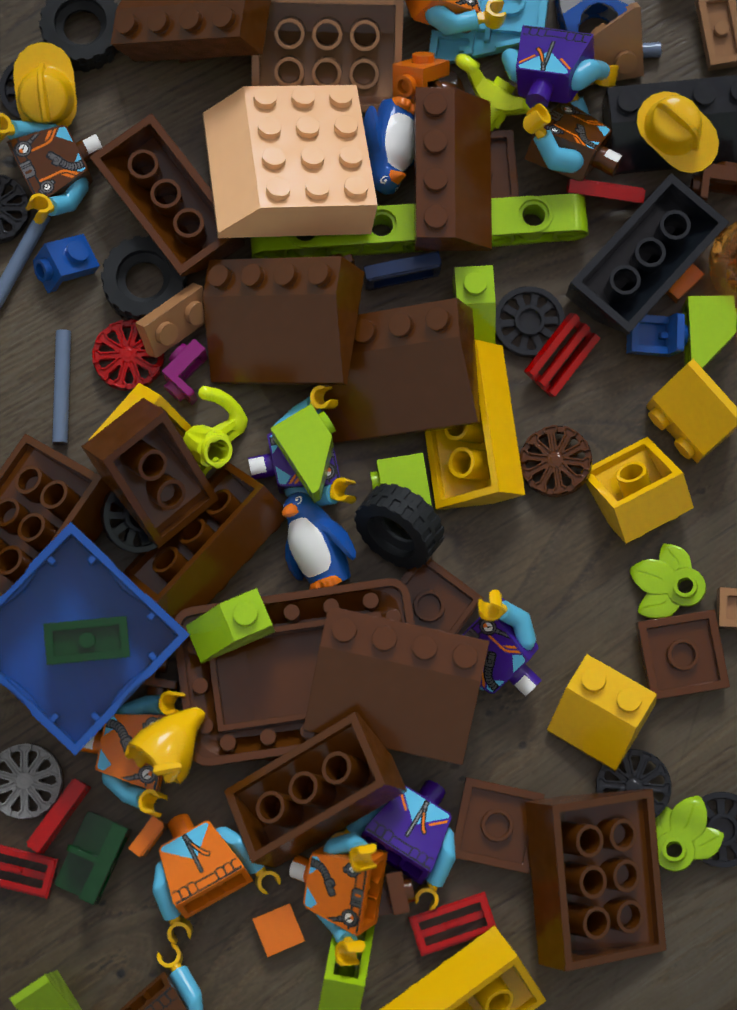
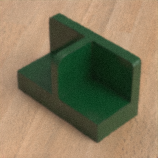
(86, 640)
(92, 857)

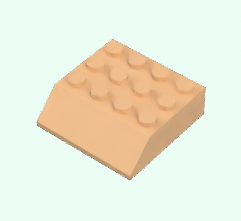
(290, 162)

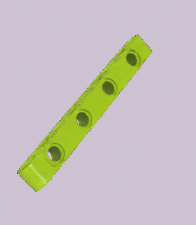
(561, 218)

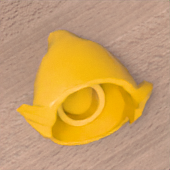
(168, 744)

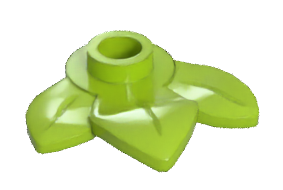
(662, 580)
(687, 828)

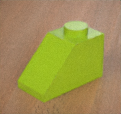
(476, 289)
(710, 326)
(307, 446)
(405, 471)
(230, 626)
(345, 985)
(46, 993)

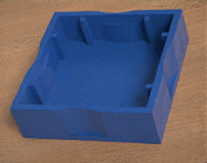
(72, 584)

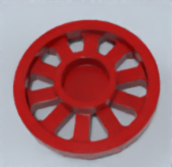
(127, 356)

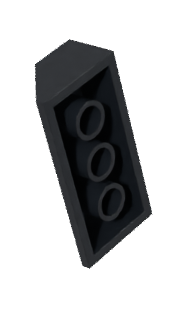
(713, 96)
(646, 256)

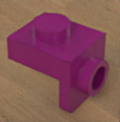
(182, 365)

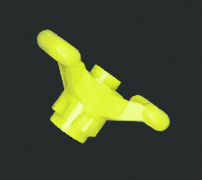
(498, 92)
(213, 445)

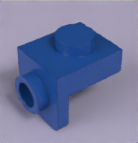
(64, 261)
(658, 336)

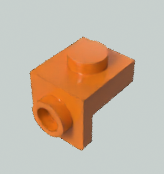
(417, 72)

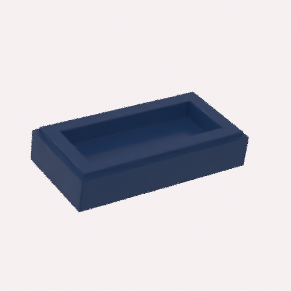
(402, 271)

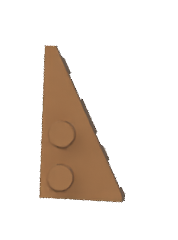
(620, 44)

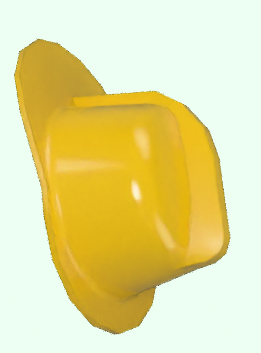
(45, 85)
(678, 131)

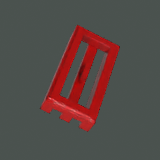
(606, 190)
(575, 360)
(58, 816)
(48, 877)
(469, 935)

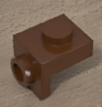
(715, 178)
(396, 894)

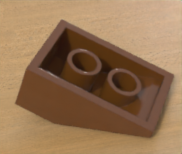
(151, 471)

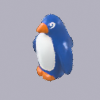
(390, 142)
(315, 543)

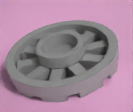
(27, 781)

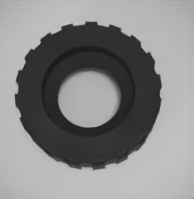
(82, 56)
(117, 267)
(411, 513)

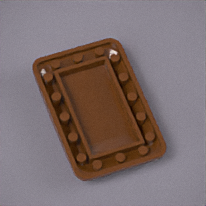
(262, 691)

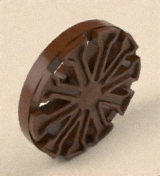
(556, 461)

